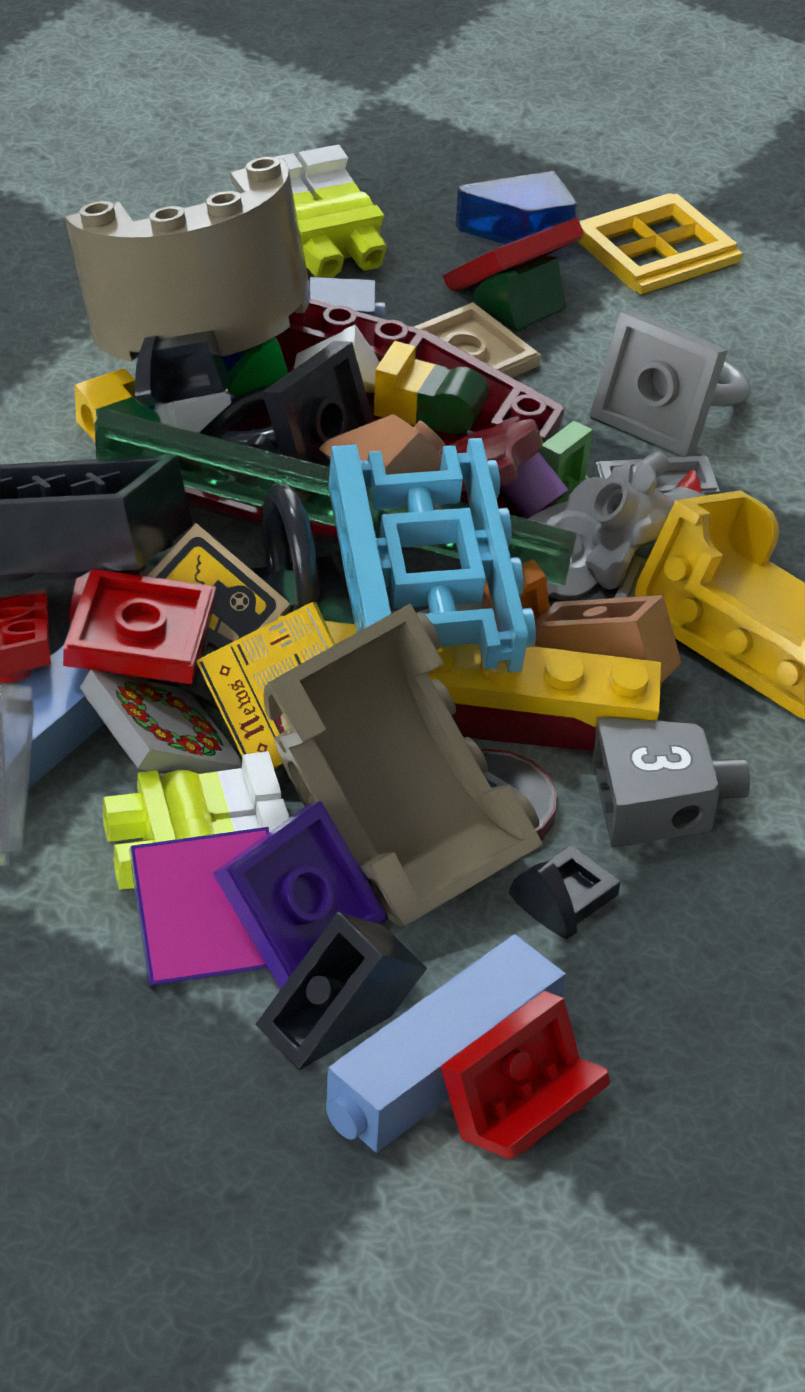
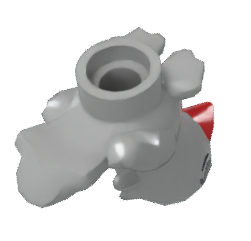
(630, 518)

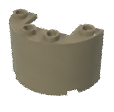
(195, 268)
(394, 769)

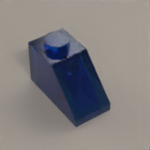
(513, 207)

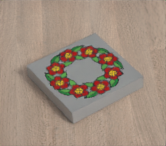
(159, 725)

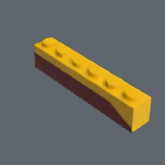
(548, 701)

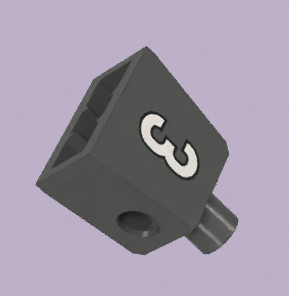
(660, 779)

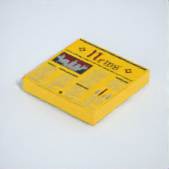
(244, 667)

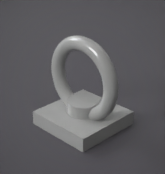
(664, 382)

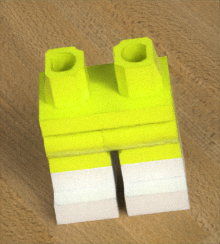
(333, 213)
(192, 806)

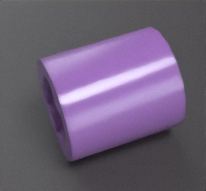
(535, 487)

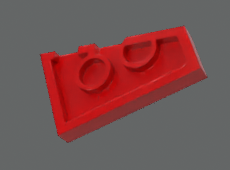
(24, 634)

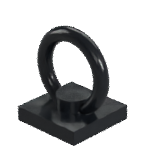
(304, 406)
(306, 577)

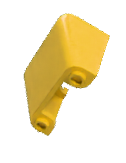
(729, 595)

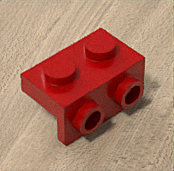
(521, 1079)

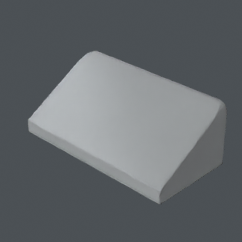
(193, 413)

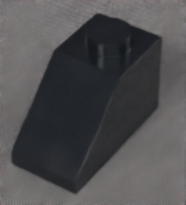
(340, 989)

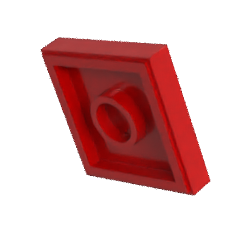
(514, 255)
(140, 626)

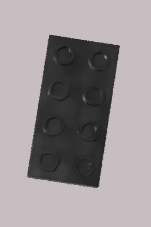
(89, 515)

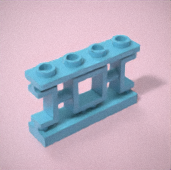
(482, 551)

